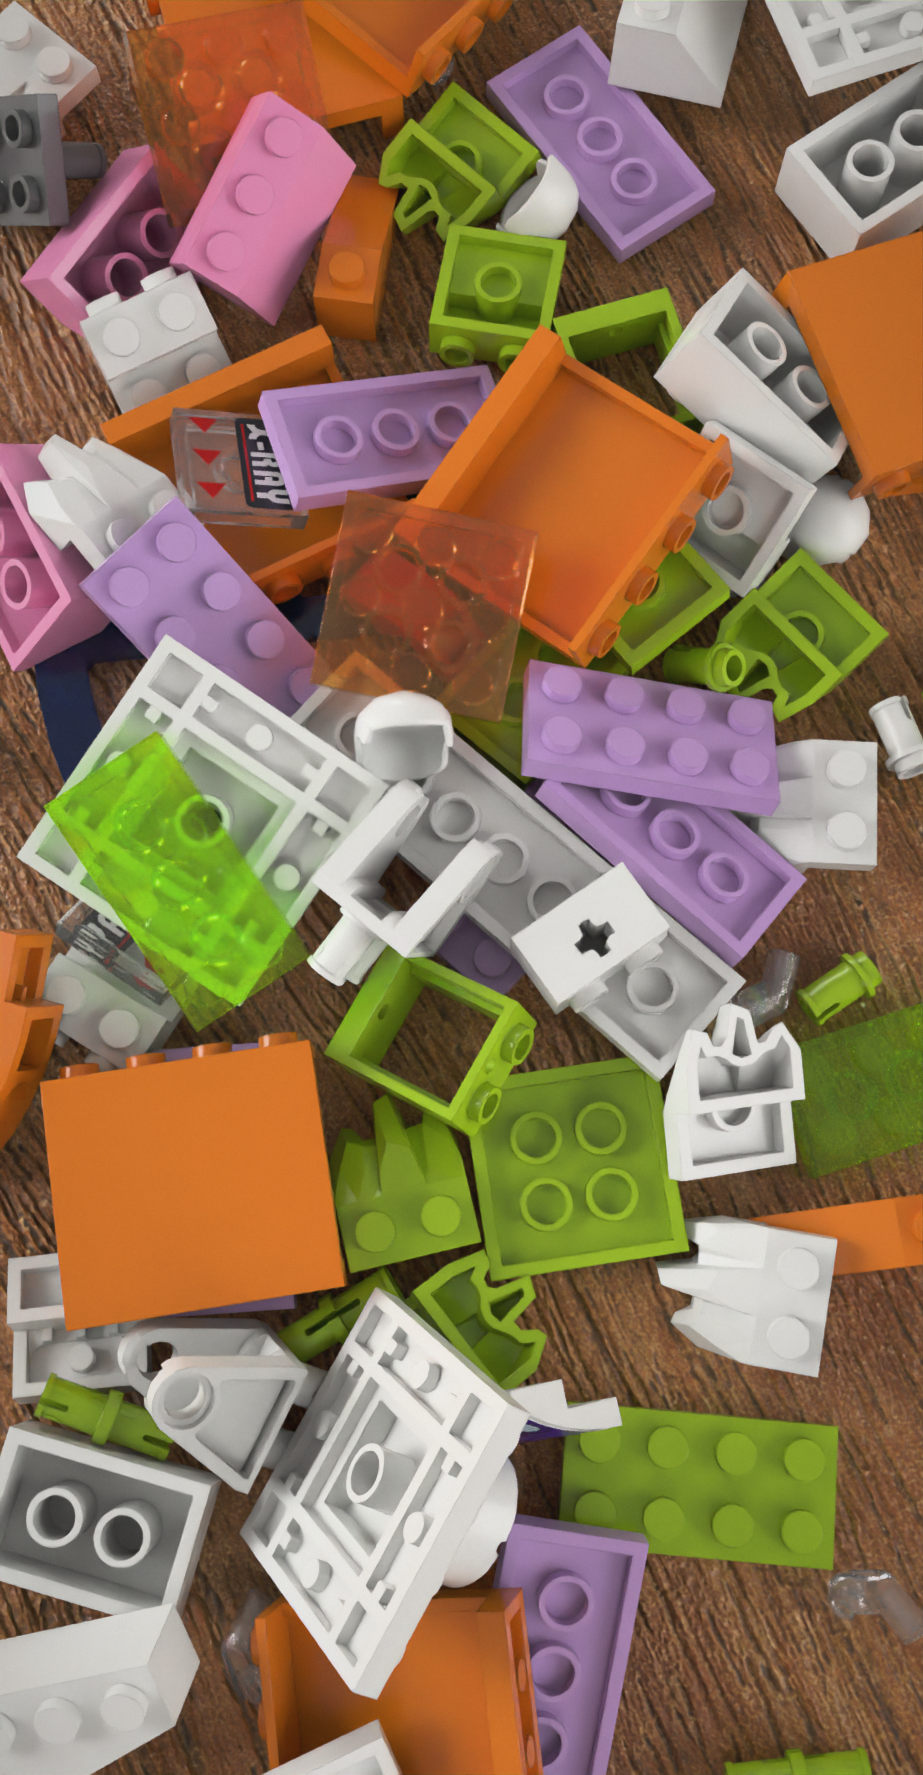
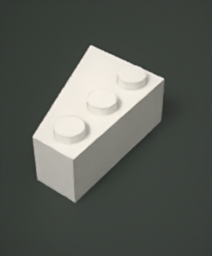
(91, 1690)

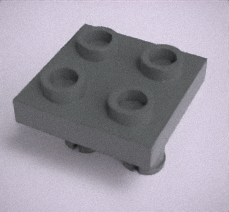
(39, 162)

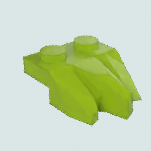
(455, 164)
(799, 635)
(400, 1190)
(482, 1318)

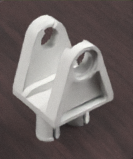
(371, 922)
(222, 1390)

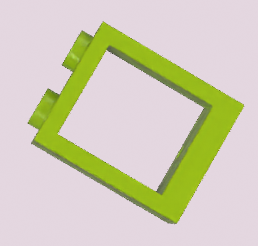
(624, 327)
(384, 1006)

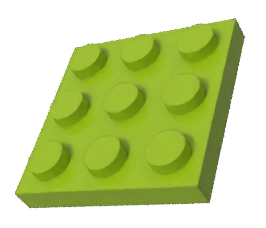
(576, 1171)

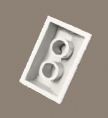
(676, 47)

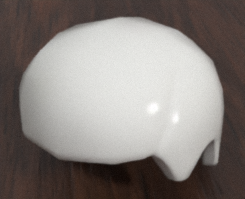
(543, 203)
(831, 523)
(403, 736)

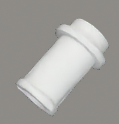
(899, 736)

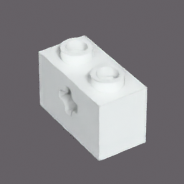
(607, 907)

